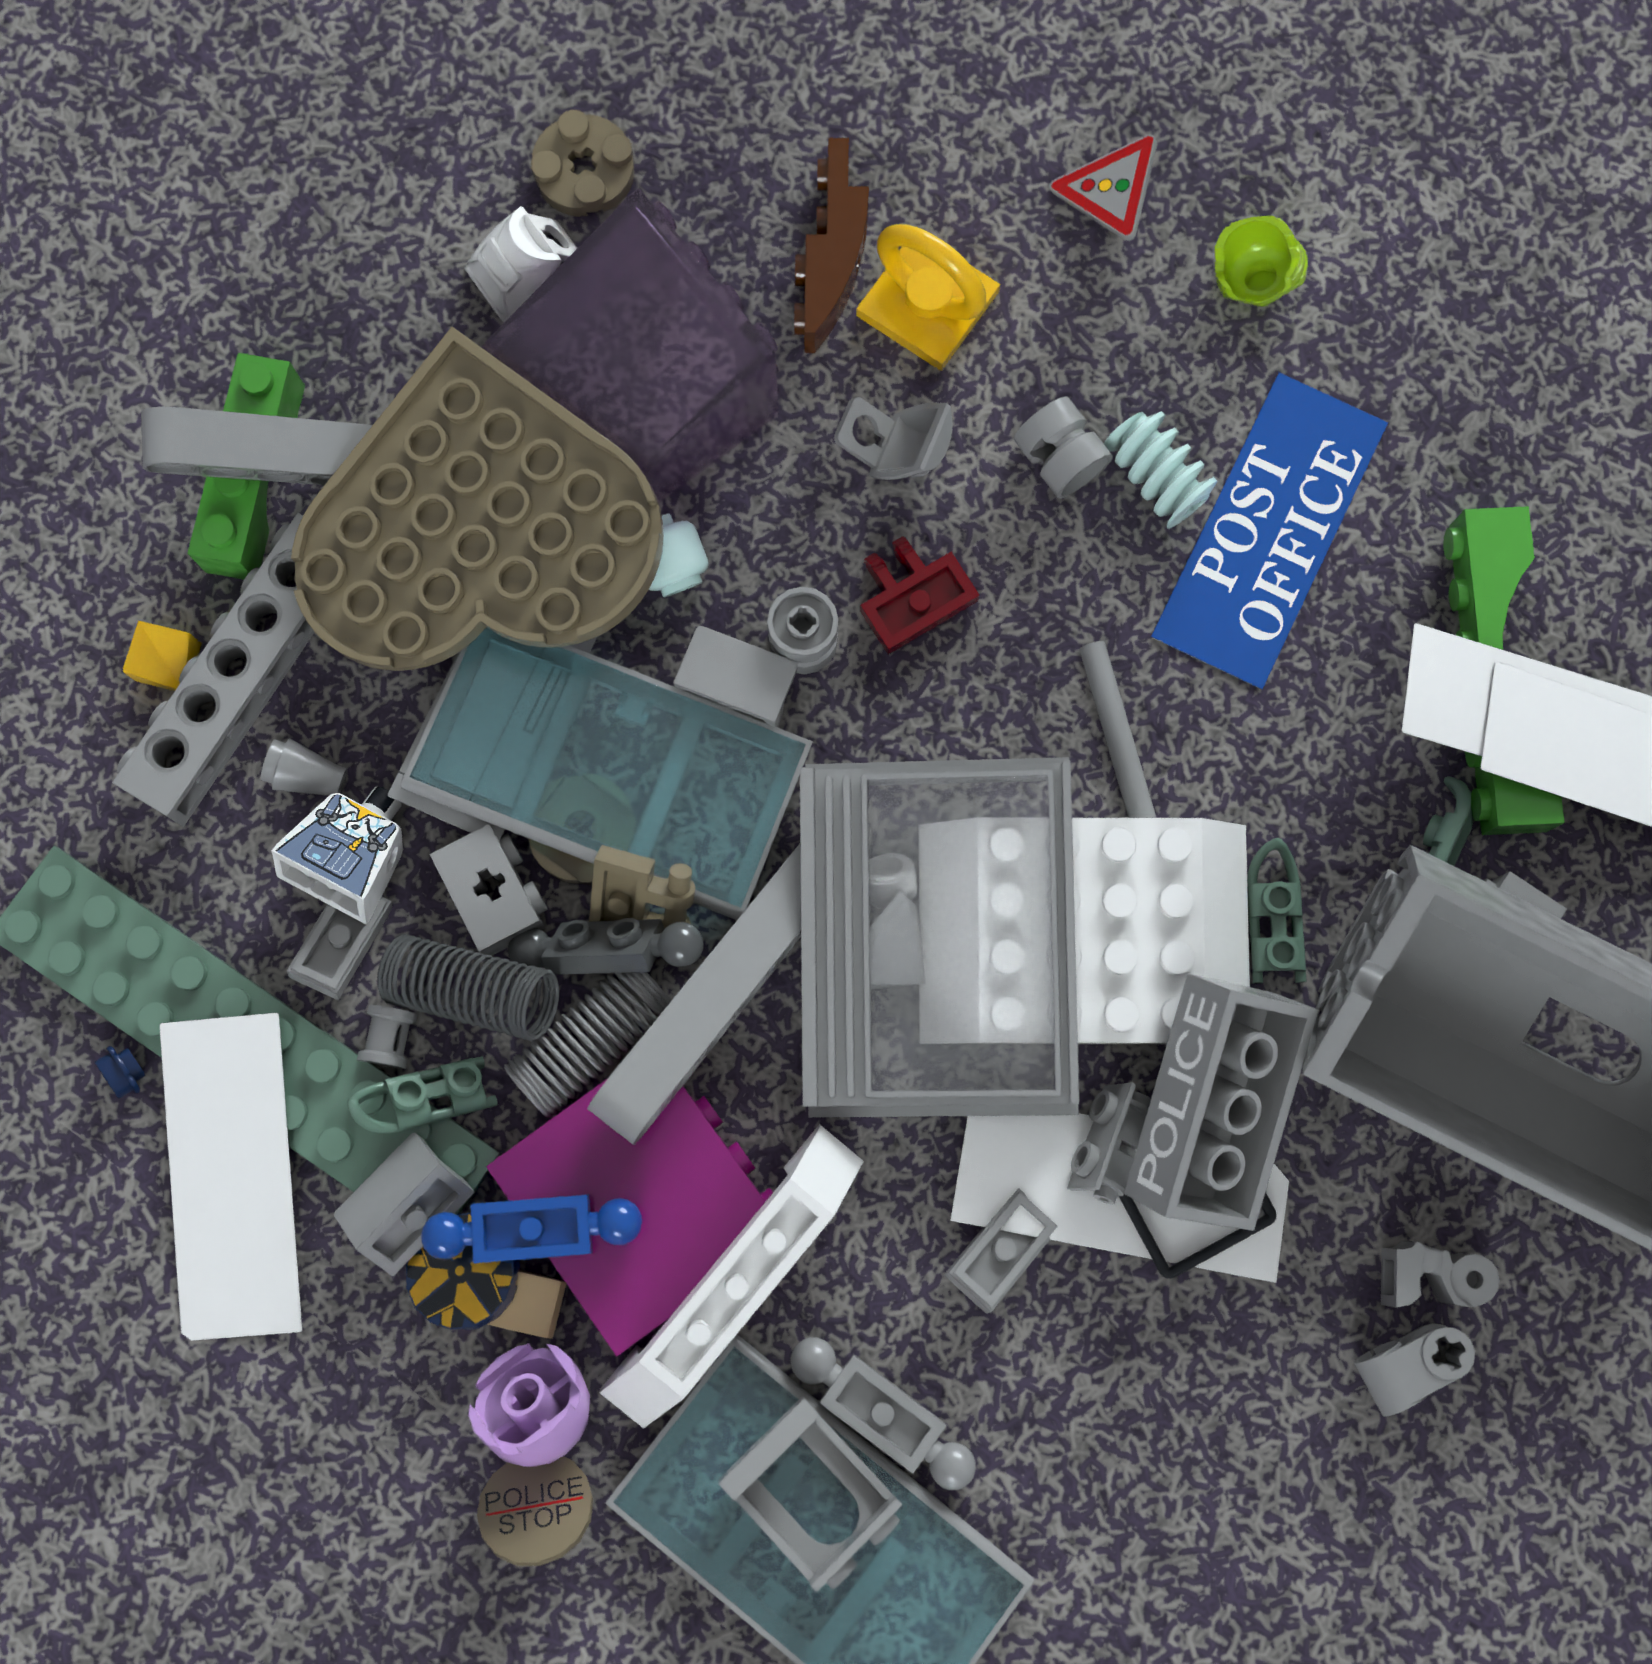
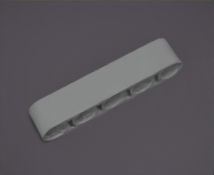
(245, 445)

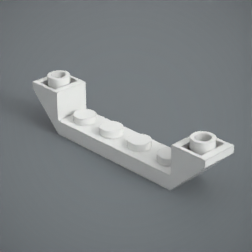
(737, 1283)

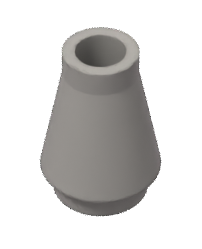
(301, 770)

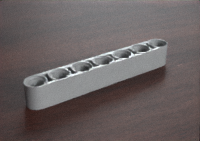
(704, 1007)

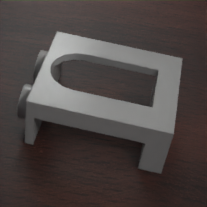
(875, 1503)

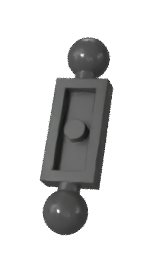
(608, 946)

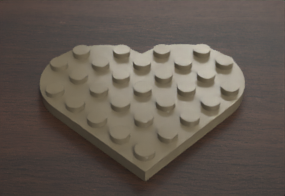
(471, 515)

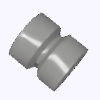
(1062, 446)
(803, 628)

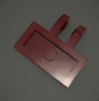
(917, 602)

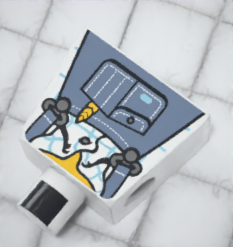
(344, 852)

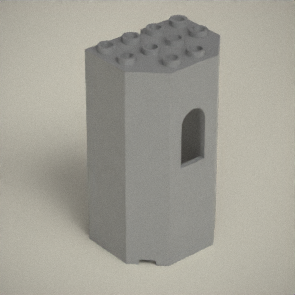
(1432, 1026)

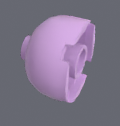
(531, 1405)

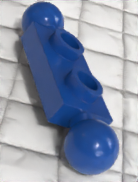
(531, 1228)

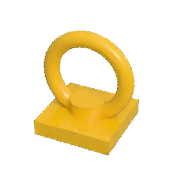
(925, 294)

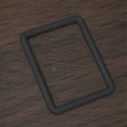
(1202, 1255)

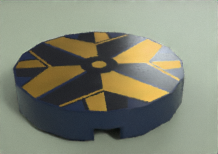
(458, 1291)

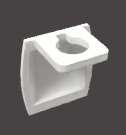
(517, 260)

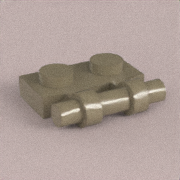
(627, 886)

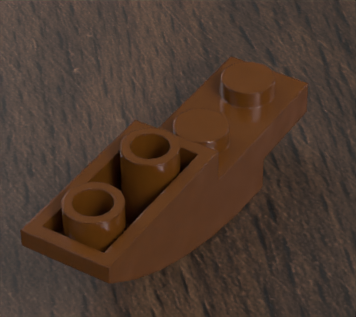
(834, 252)

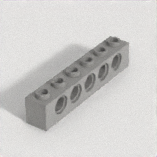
(238, 698)

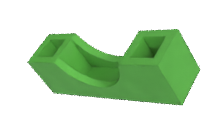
(233, 512)

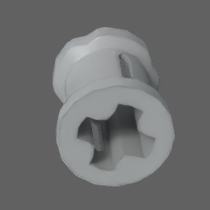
(387, 1036)

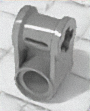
(1404, 1368)

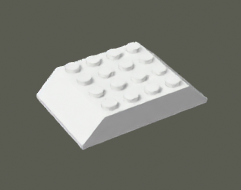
(1148, 911)

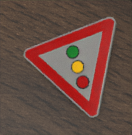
(1111, 187)

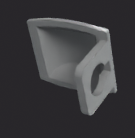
(909, 441)

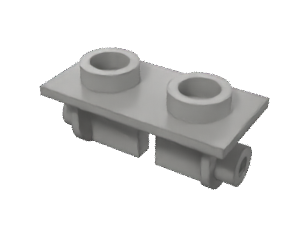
(1098, 1162)

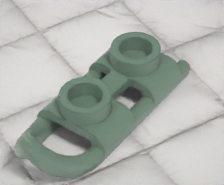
(1449, 833)
(1276, 902)
(412, 1094)

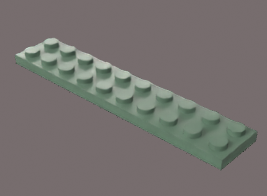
(150, 973)

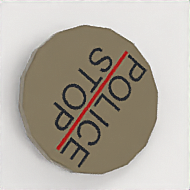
(535, 1511)

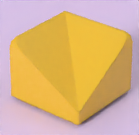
(159, 655)

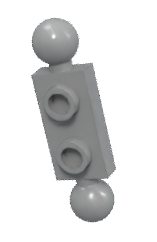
(883, 1413)

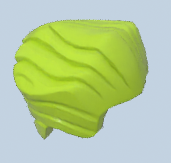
(1259, 260)

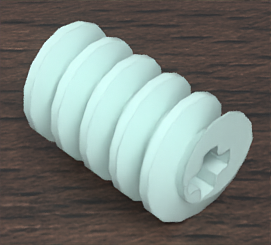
(1160, 466)

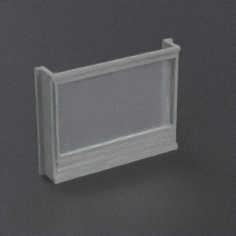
(938, 939)

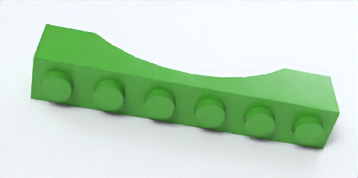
(1489, 557)

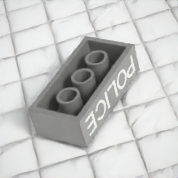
(1220, 1103)

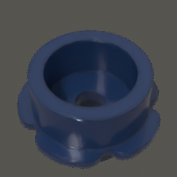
(120, 1071)

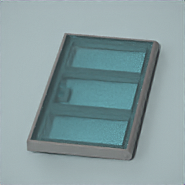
(608, 759)
(915, 1598)

